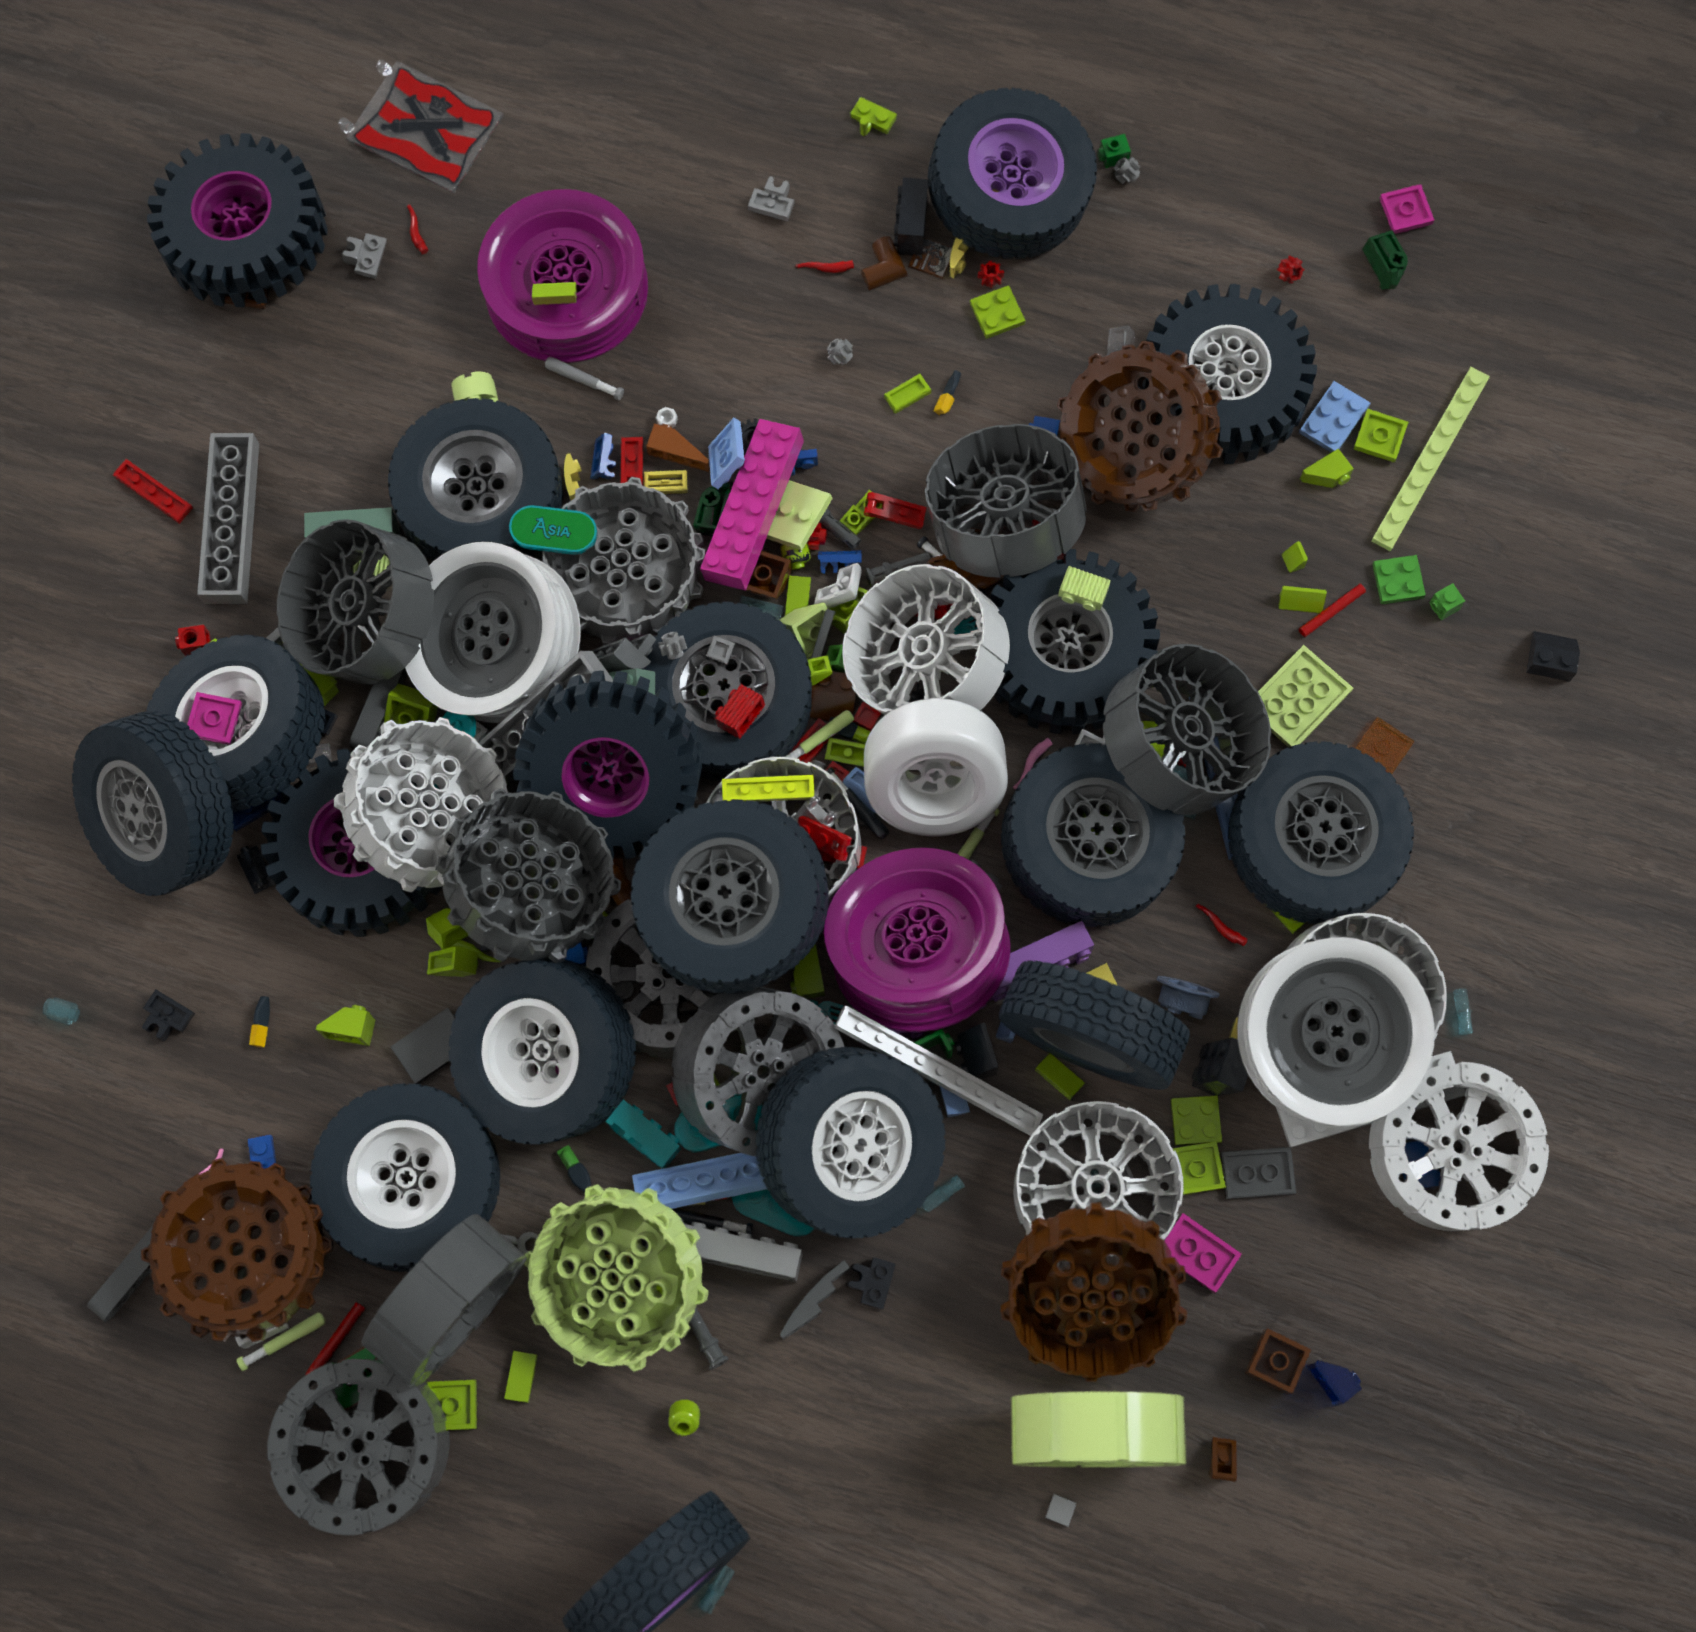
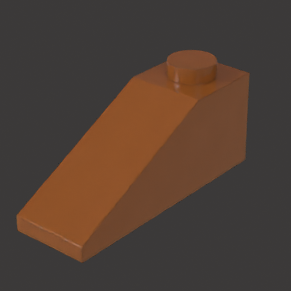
(672, 446)

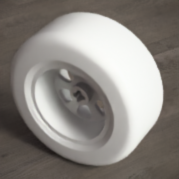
(926, 739)

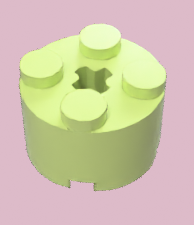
(478, 386)

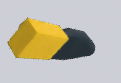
(946, 399)
(261, 1020)

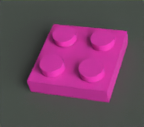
(1406, 209)
(214, 717)

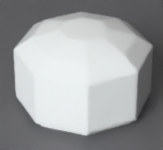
(667, 416)

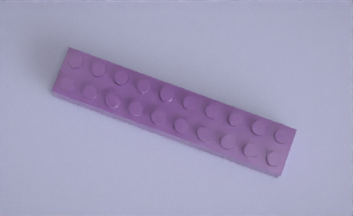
(1060, 948)

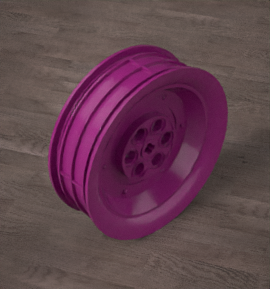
(580, 230)
(941, 983)

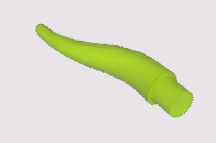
(465, 945)

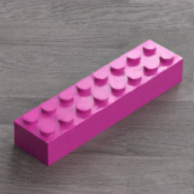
(752, 504)

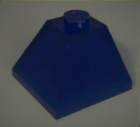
(1335, 1381)

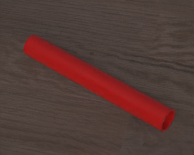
(1332, 610)
(337, 1337)

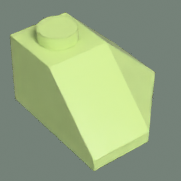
(805, 625)

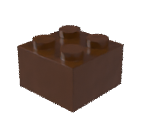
(1277, 1361)

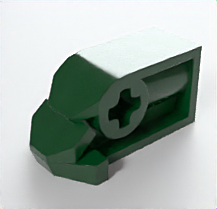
(1386, 258)
(710, 508)

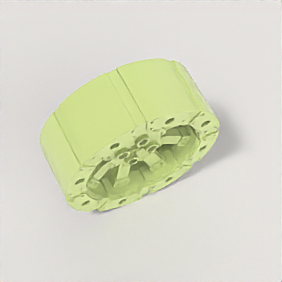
(1098, 1429)

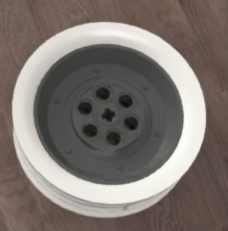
(539, 626)
(1390, 1017)

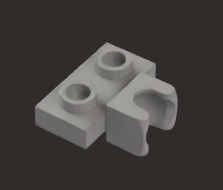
(772, 201)
(365, 254)

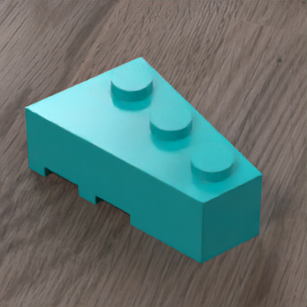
(644, 1134)

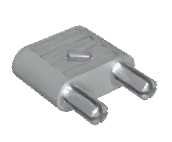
(814, 811)

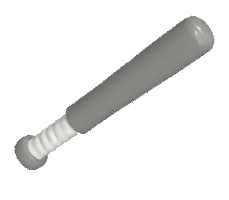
(577, 375)

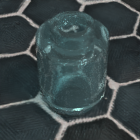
(61, 1010)

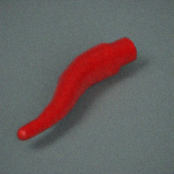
(414, 232)
(829, 267)
(1225, 931)

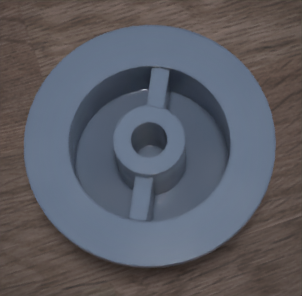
(1185, 996)

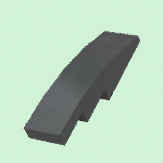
(808, 1307)

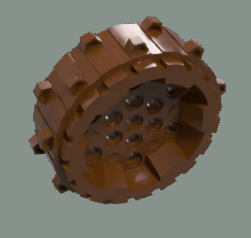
(1190, 434)
(201, 1209)
(1078, 1330)

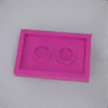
(1201, 1253)

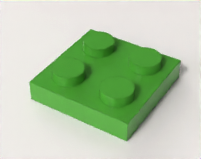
(1399, 579)

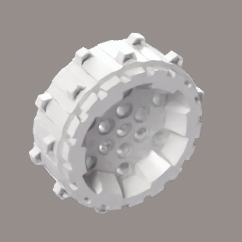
(431, 755)

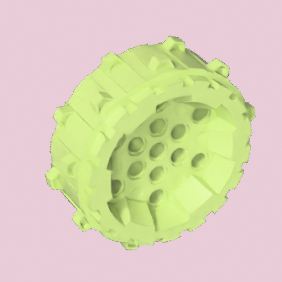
(668, 1262)

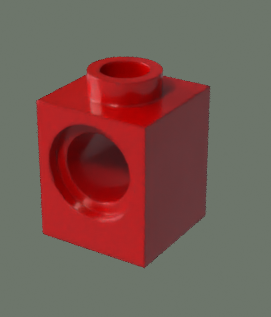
(186, 633)

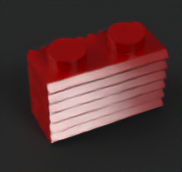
(739, 711)

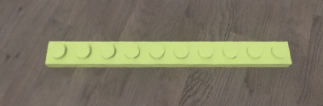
(1430, 459)

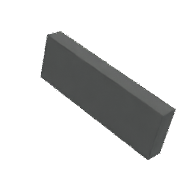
(823, 633)

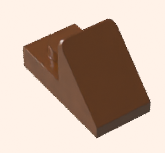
(1223, 1459)

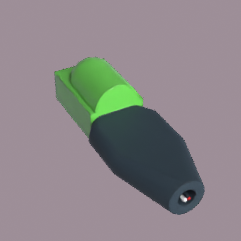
(576, 1170)

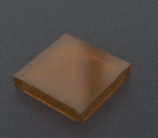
(1385, 744)

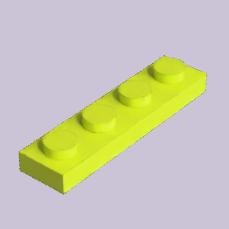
(769, 788)

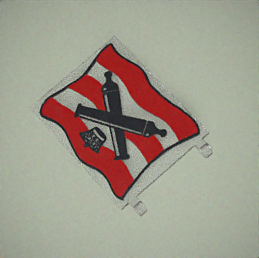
(423, 126)

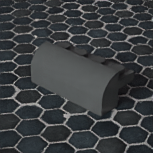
(625, 653)

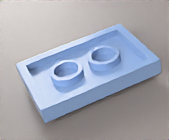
(1334, 417)
(726, 453)

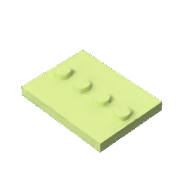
(798, 515)
(1302, 696)

